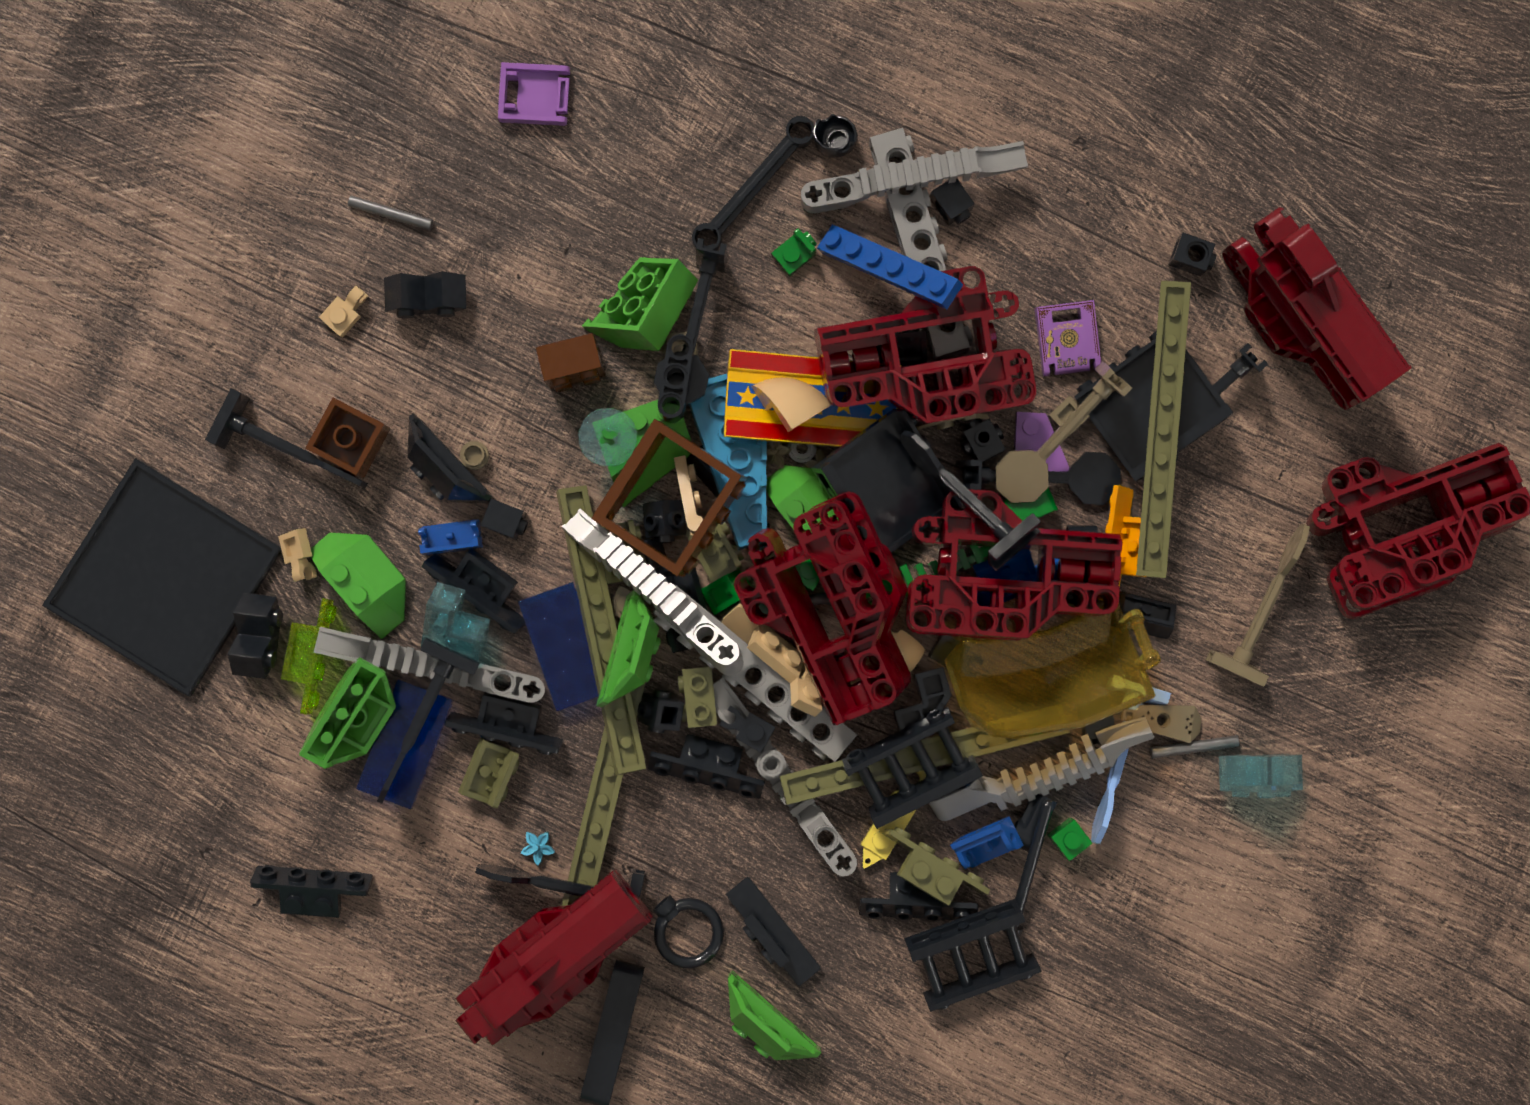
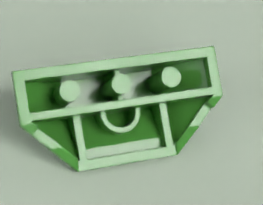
(795, 492)
(363, 579)
(631, 651)
(350, 716)
(766, 1025)

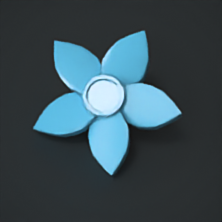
(537, 846)

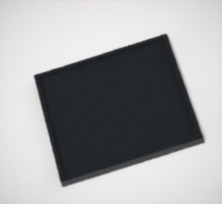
(162, 577)

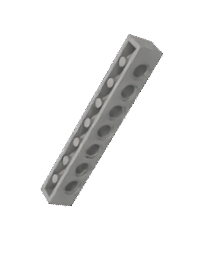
(882, 149)
(837, 736)

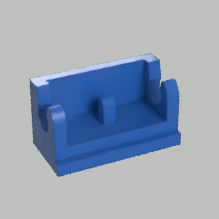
(450, 537)
(987, 843)

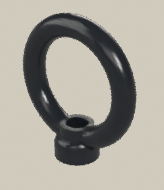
(666, 911)

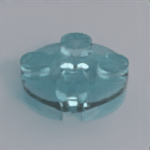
(611, 420)

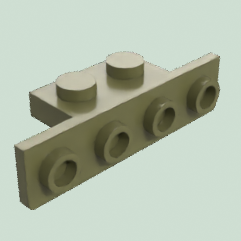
(931, 874)

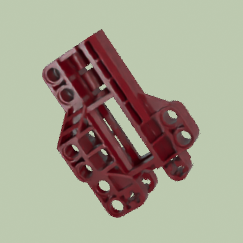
(1312, 311)
(984, 370)
(1461, 515)
(958, 594)
(867, 625)
(550, 960)

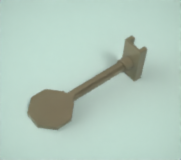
(1024, 473)
(1241, 658)

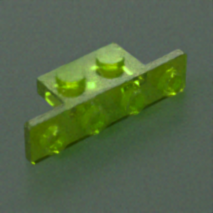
(301, 663)

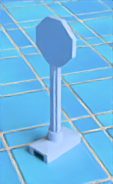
(1107, 802)

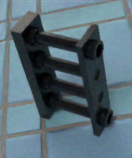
(923, 792)
(962, 931)

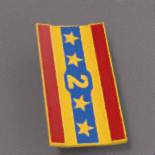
(748, 418)

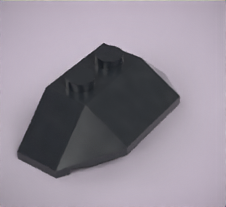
(441, 467)

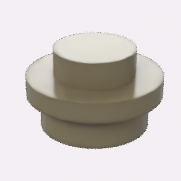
(474, 455)

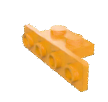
(1127, 527)

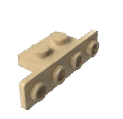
(766, 644)

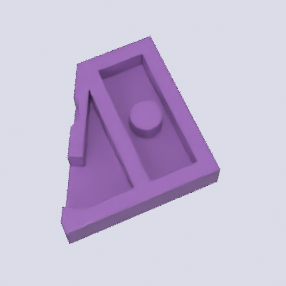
(1032, 432)

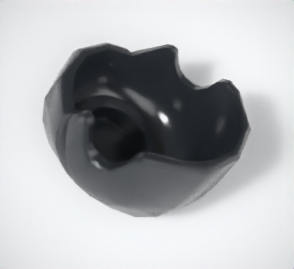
(835, 136)

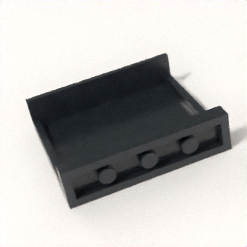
(1126, 418)
(885, 479)

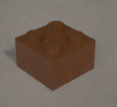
(571, 362)
(348, 438)

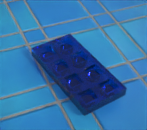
(561, 645)
(389, 743)

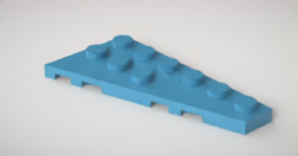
(744, 455)

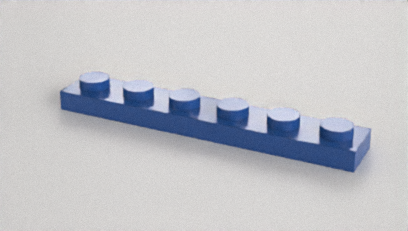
(890, 266)

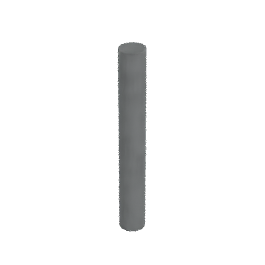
(389, 212)
(1194, 746)

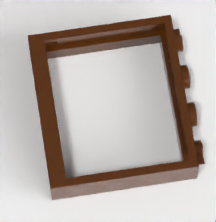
(631, 473)

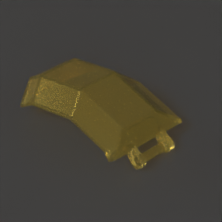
(1055, 676)

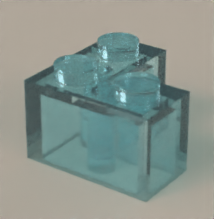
(451, 626)
(1266, 774)

